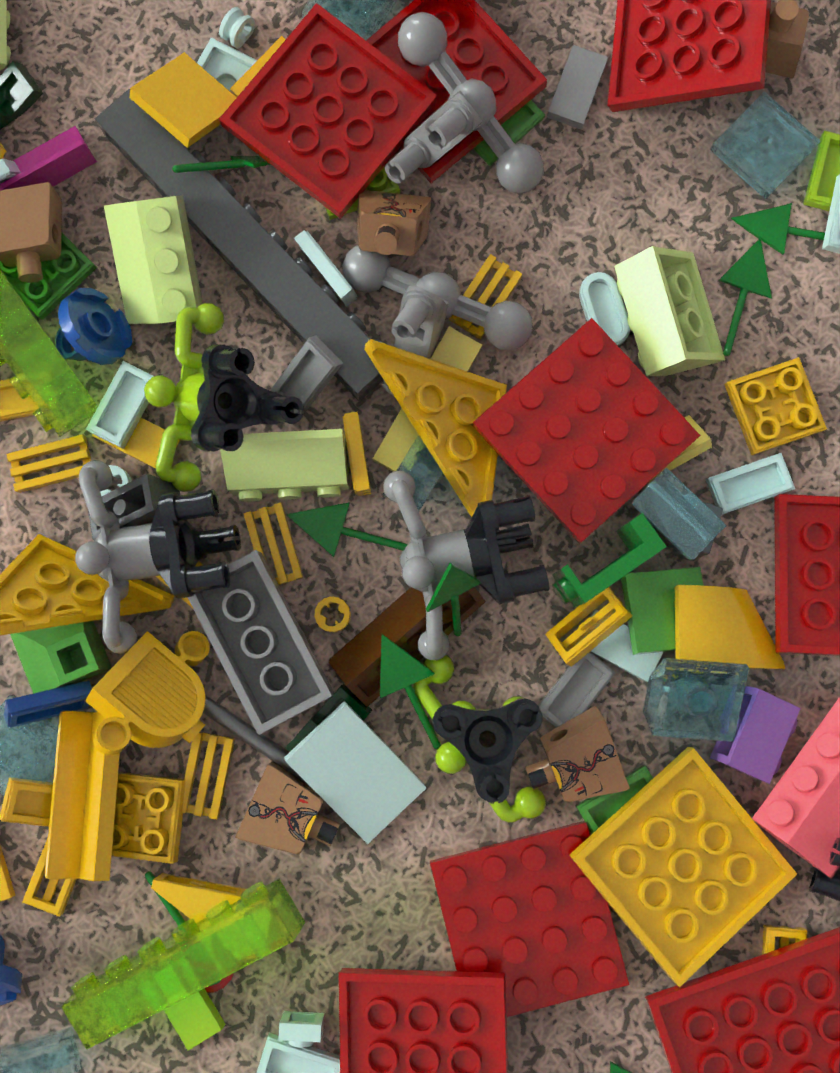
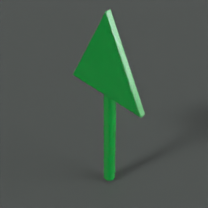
(236, 162)
(772, 226)
(750, 276)
(327, 524)
(451, 585)
(401, 671)

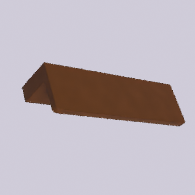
(403, 623)

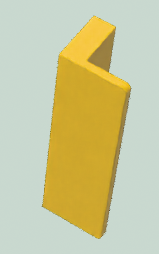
(81, 802)

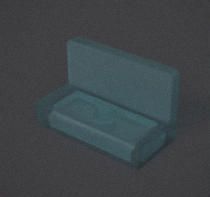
(678, 514)
(42, 1054)

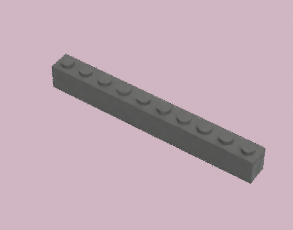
(242, 242)

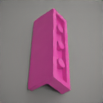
(52, 161)

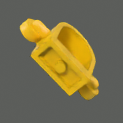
(151, 695)

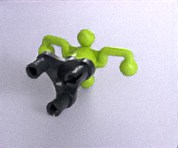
(211, 398)
(490, 764)

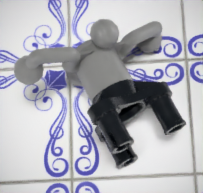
(161, 548)
(470, 549)

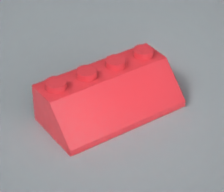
(806, 800)

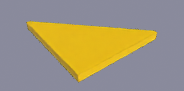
(442, 408)
(49, 590)

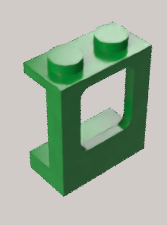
(642, 545)

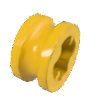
(322, 620)

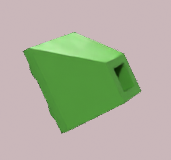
(61, 655)

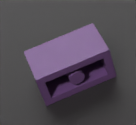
(760, 735)

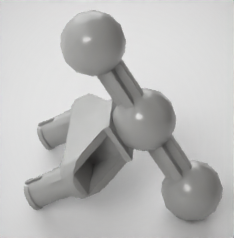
(468, 109)
(432, 301)

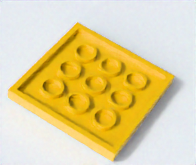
(683, 865)

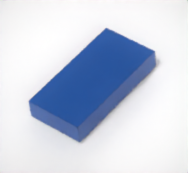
(46, 704)

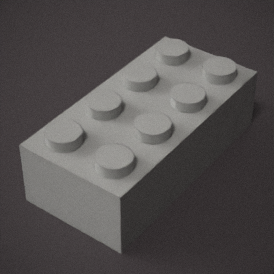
(261, 644)

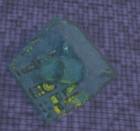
(695, 699)

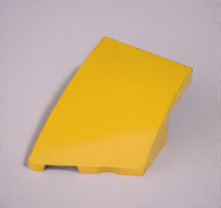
(722, 627)

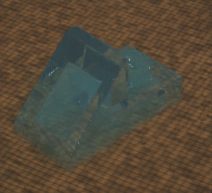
(423, 469)

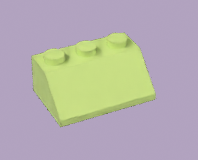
(153, 258)
(668, 311)
(288, 464)

